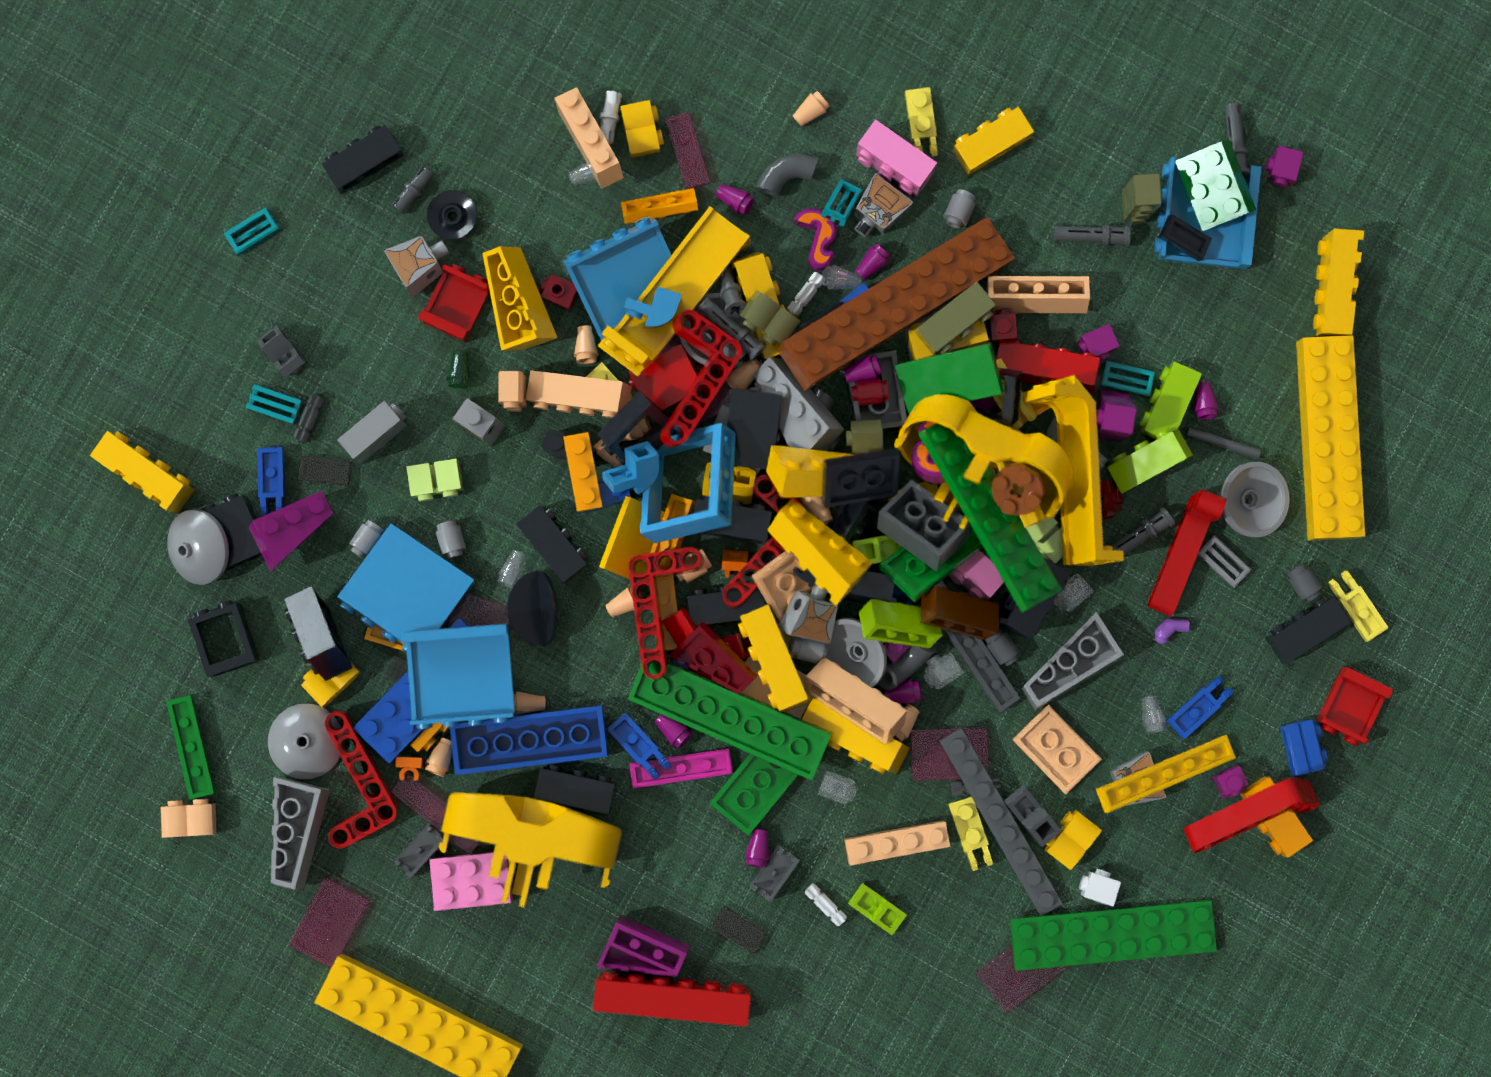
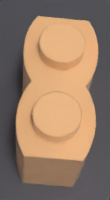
(512, 390)
(188, 820)

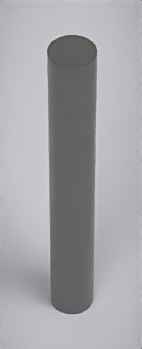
(1223, 443)

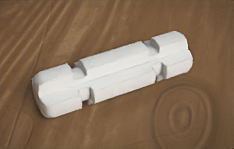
(805, 294)
(825, 905)

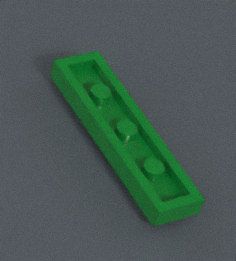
(191, 747)

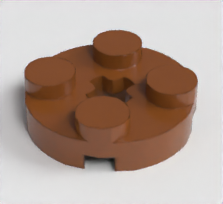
(1009, 500)

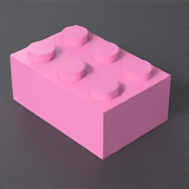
(895, 159)
(466, 882)

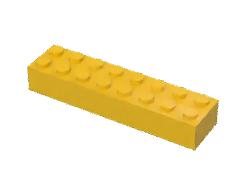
(1330, 438)
(416, 1021)

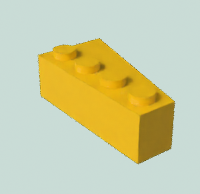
(753, 276)
(1337, 282)
(516, 300)
(798, 470)
(142, 472)
(819, 550)
(774, 659)
(855, 739)

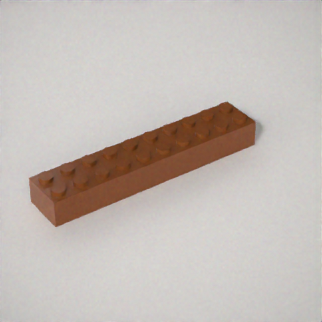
(895, 304)

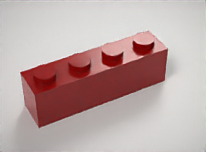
(1046, 365)

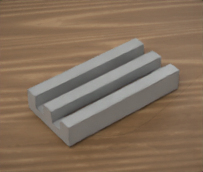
(1239, 576)

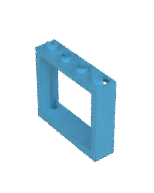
(720, 495)

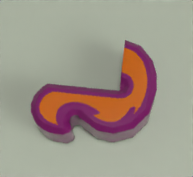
(823, 239)
(923, 462)

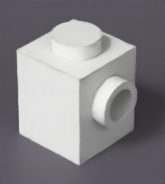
(1099, 887)

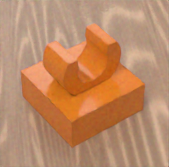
(733, 561)
(409, 764)

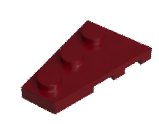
(711, 655)

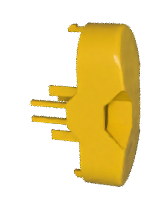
(991, 444)
(530, 834)

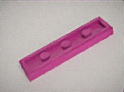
(684, 768)

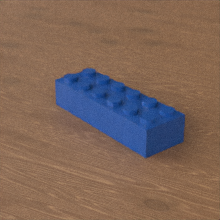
(388, 722)
(530, 740)

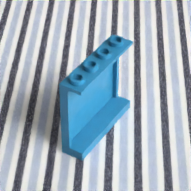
(1230, 242)
(617, 270)
(403, 587)
(460, 675)

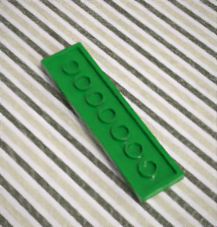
(1000, 534)
(733, 718)
(1113, 935)

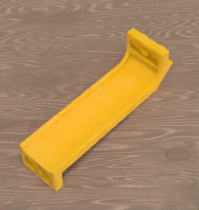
(689, 272)
(1078, 437)

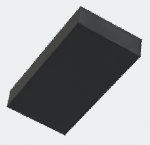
(1185, 237)

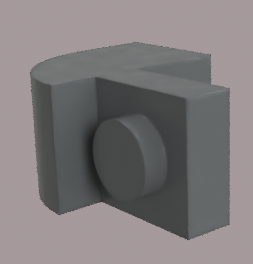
(281, 352)
(1032, 816)

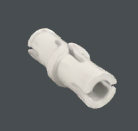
(610, 115)

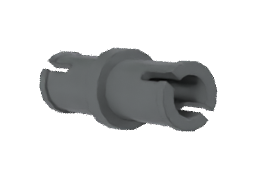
(413, 189)

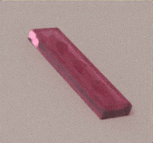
(429, 807)

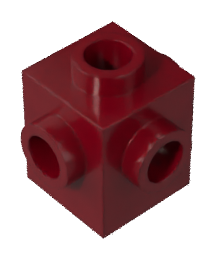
(1110, 499)

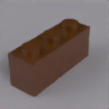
(960, 613)

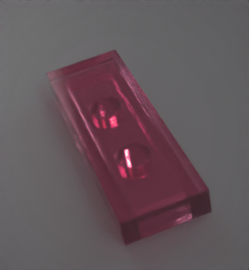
(687, 150)

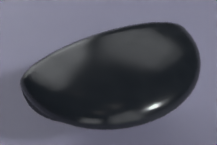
(533, 608)

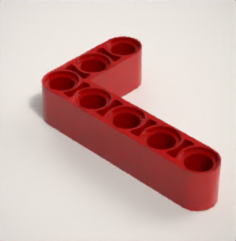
(704, 379)
(1199, 513)
(771, 546)
(652, 602)
(362, 780)
(1286, 796)

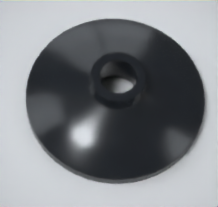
(445, 204)

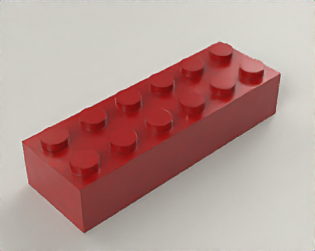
(672, 999)

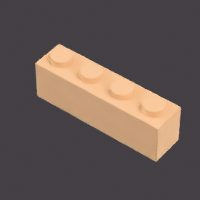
(589, 138)
(1039, 293)
(577, 393)
(855, 700)
(897, 842)

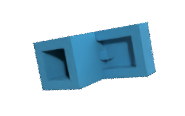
(659, 312)
(638, 472)

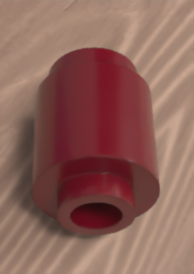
(870, 392)

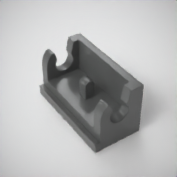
(420, 850)
(777, 870)

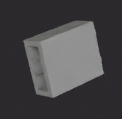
(373, 431)

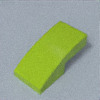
(876, 548)
(877, 909)

